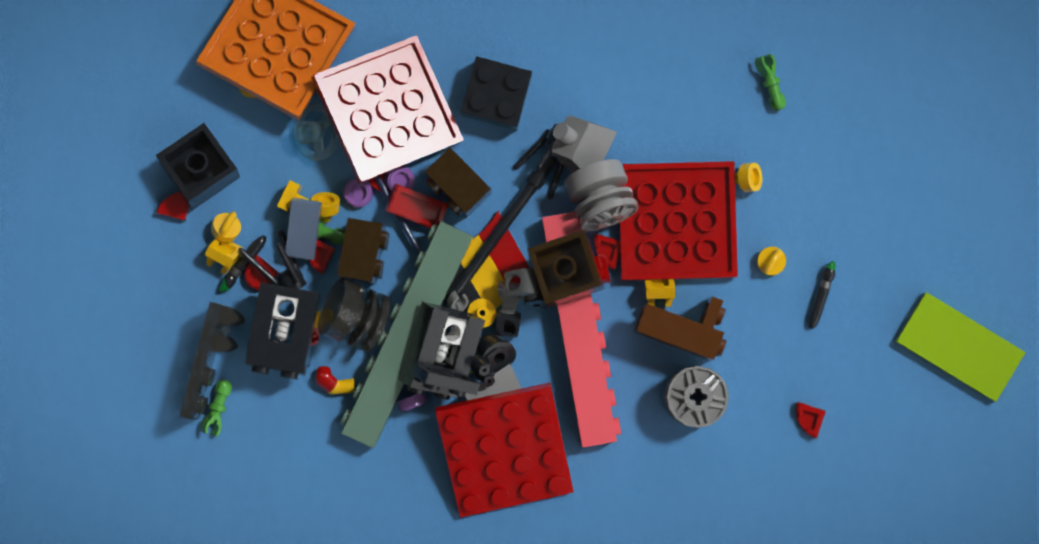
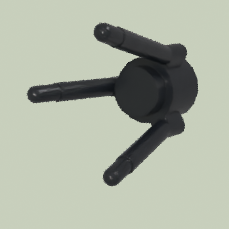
(547, 136)
(290, 277)

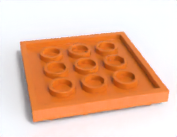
(276, 49)

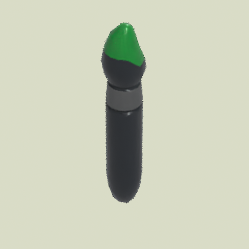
(230, 279)
(822, 294)

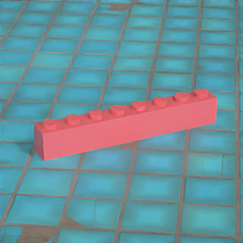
(583, 353)

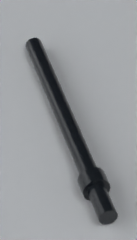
(535, 182)

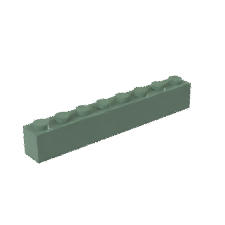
(429, 285)

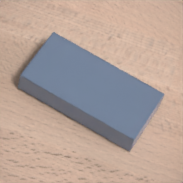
(303, 228)

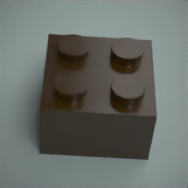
(458, 183)
(363, 250)
(566, 268)

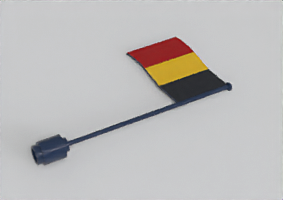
(503, 258)

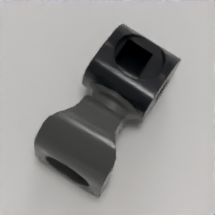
(528, 288)
(507, 318)

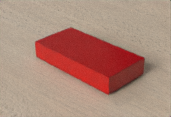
(415, 206)

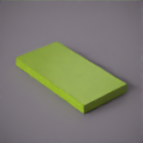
(960, 347)

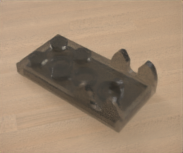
(212, 340)

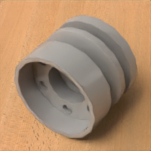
(601, 195)
(683, 384)

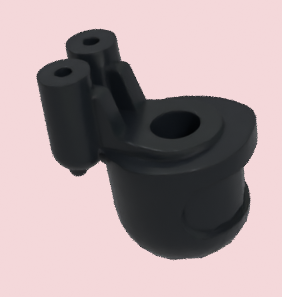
(491, 356)

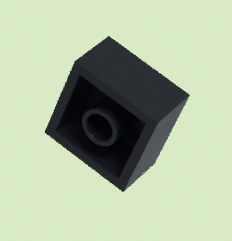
(496, 93)
(198, 166)

